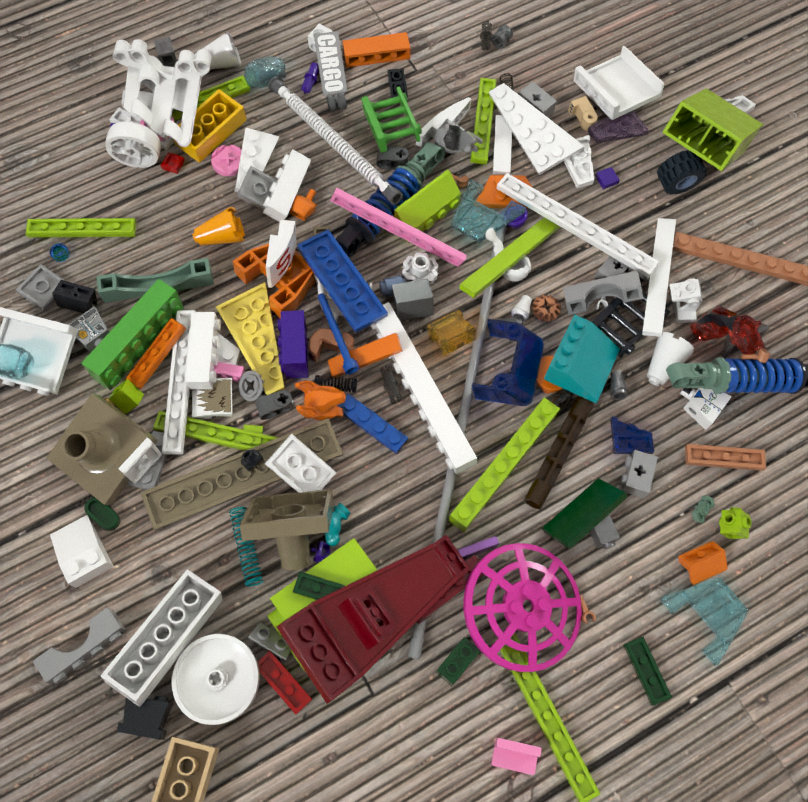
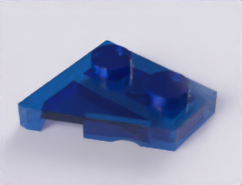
(629, 438)

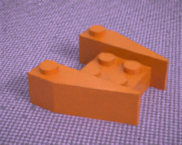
(292, 286)

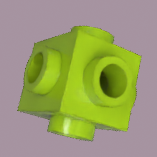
(735, 523)

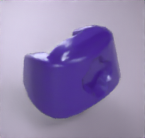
(322, 551)

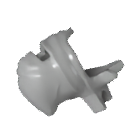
(456, 139)

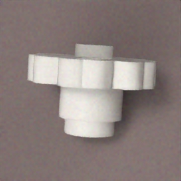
(420, 268)

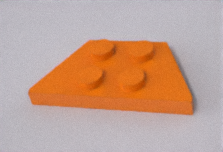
(493, 197)

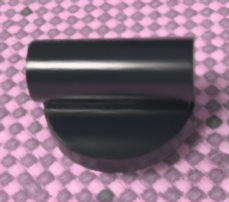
(251, 459)

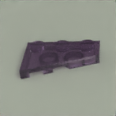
(620, 128)

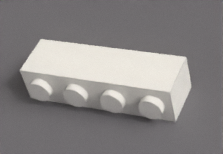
(286, 186)
(202, 350)

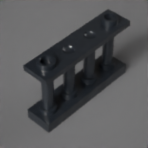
(612, 312)

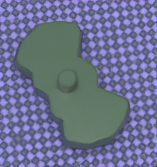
(702, 508)

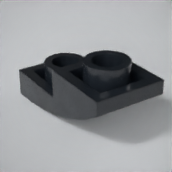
(396, 78)

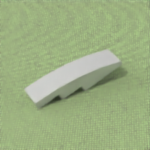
(452, 114)

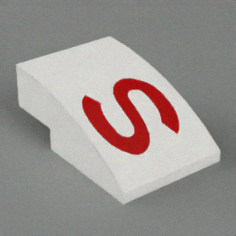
(280, 251)

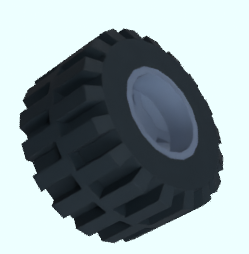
(681, 172)

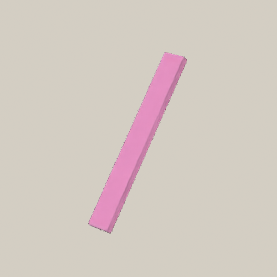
(397, 227)

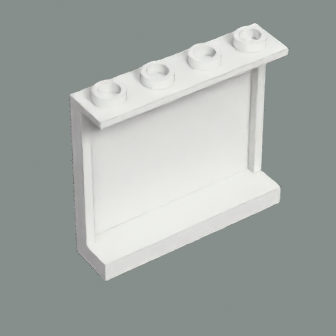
(619, 84)
(48, 344)

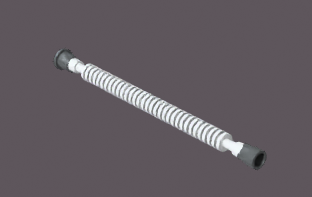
(335, 140)

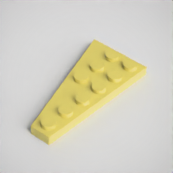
(252, 328)

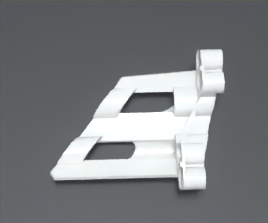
(172, 87)

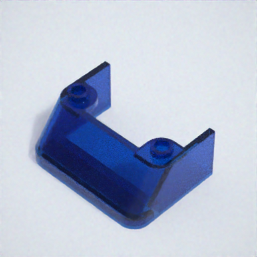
(520, 384)

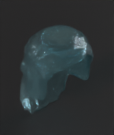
(262, 70)
(15, 361)

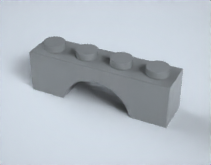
(623, 286)
(55, 664)

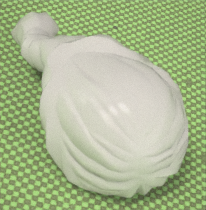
(519, 270)

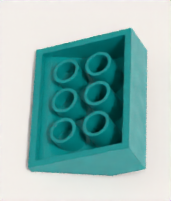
(583, 360)

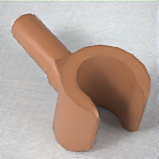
(462, 181)
(762, 356)
(585, 611)

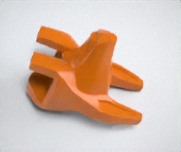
(320, 401)

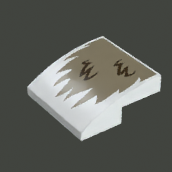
(213, 401)

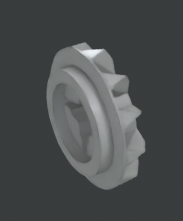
(245, 385)

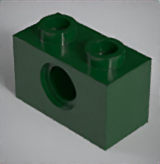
(457, 661)

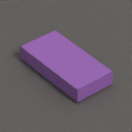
(479, 547)

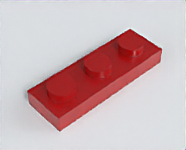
(283, 683)

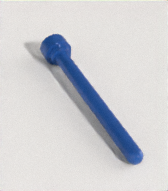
(350, 365)

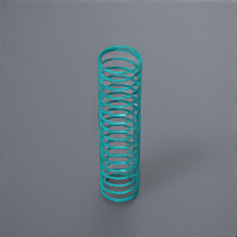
(246, 547)

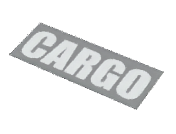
(330, 62)

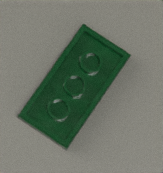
(584, 513)

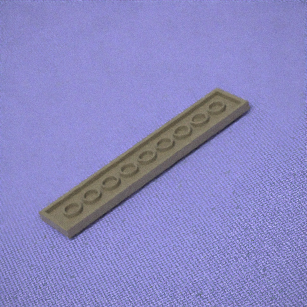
(229, 478)

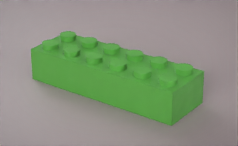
(133, 335)

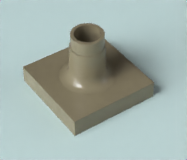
(97, 446)
(290, 521)

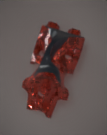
(724, 322)

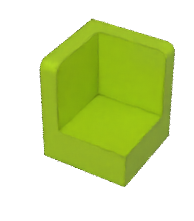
(126, 396)

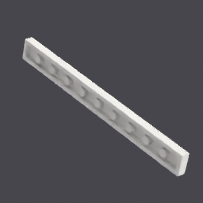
(578, 225)

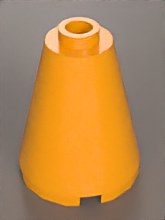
(220, 229)

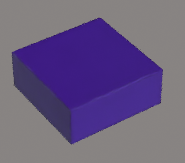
(607, 178)

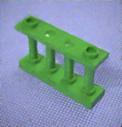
(379, 128)

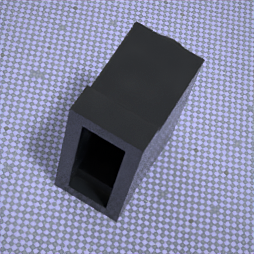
(147, 719)

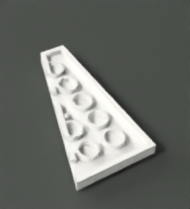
(538, 135)

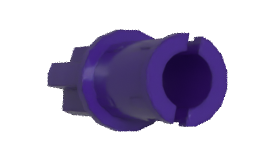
(310, 78)

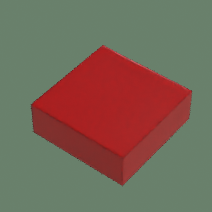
(172, 163)

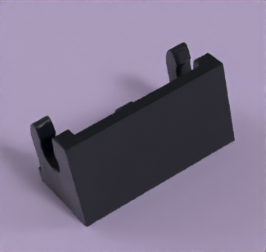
(74, 296)

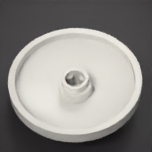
(215, 679)

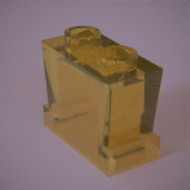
(451, 332)

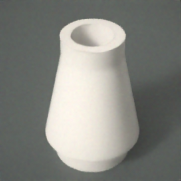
(522, 308)

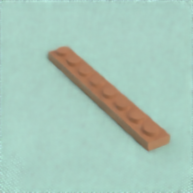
(740, 258)

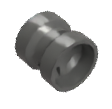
(501, 37)
(336, 101)

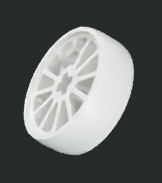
(133, 144)

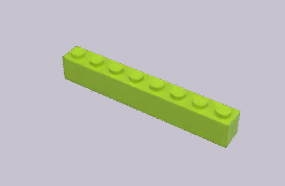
(503, 465)

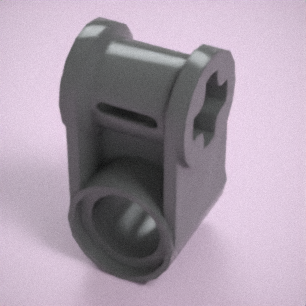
(392, 157)
(272, 405)

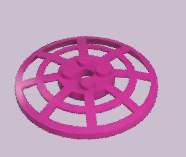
(513, 607)

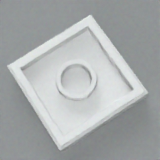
(140, 461)

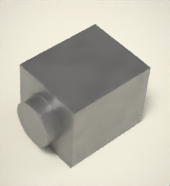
(165, 51)
(605, 533)

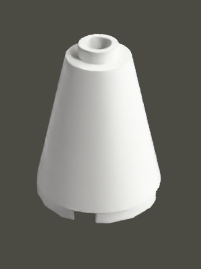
(223, 52)
(666, 352)

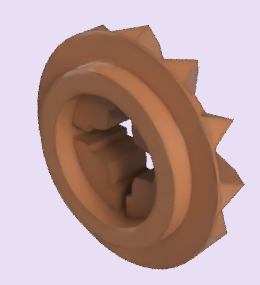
(541, 313)

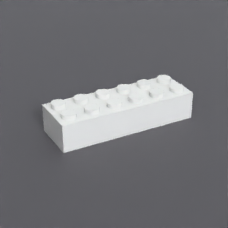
(162, 638)

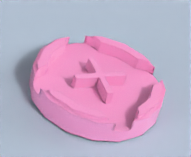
(226, 160)

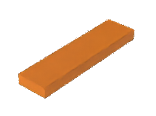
(156, 353)
(368, 354)

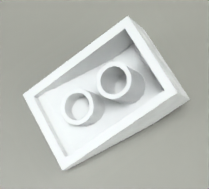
(80, 552)

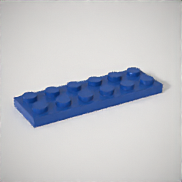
(342, 280)

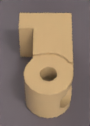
(584, 111)

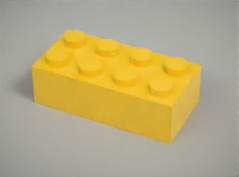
(213, 124)

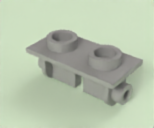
(270, 640)

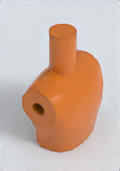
(303, 206)

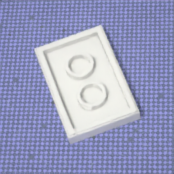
(300, 466)

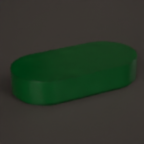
(102, 514)

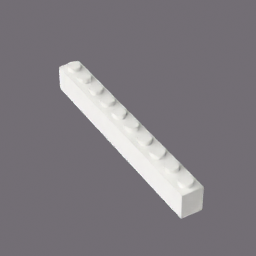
(427, 396)

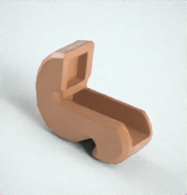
(324, 338)

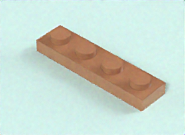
(725, 457)

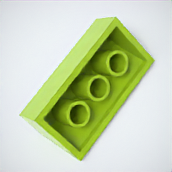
(430, 203)

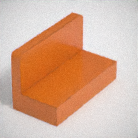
(704, 562)

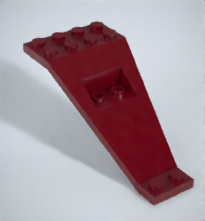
(341, 636)

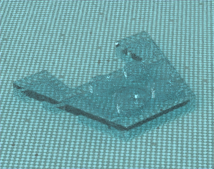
(475, 218)
(718, 609)

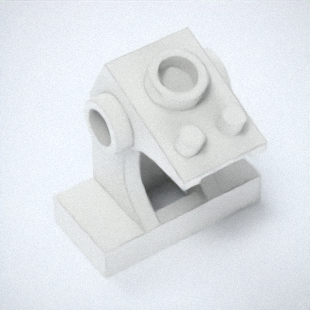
(691, 294)

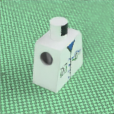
(704, 405)

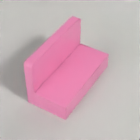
(515, 756)

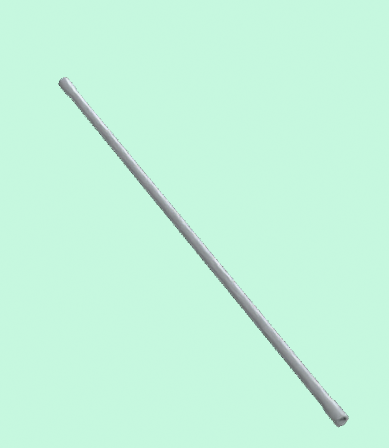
(417, 639)

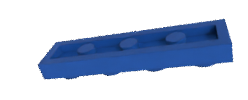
(373, 424)

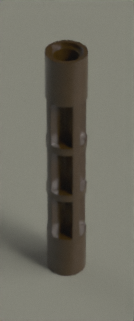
(558, 453)

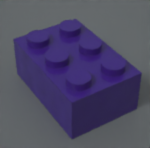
(293, 344)

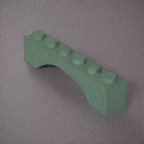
(121, 287)

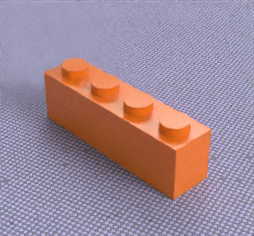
(376, 49)

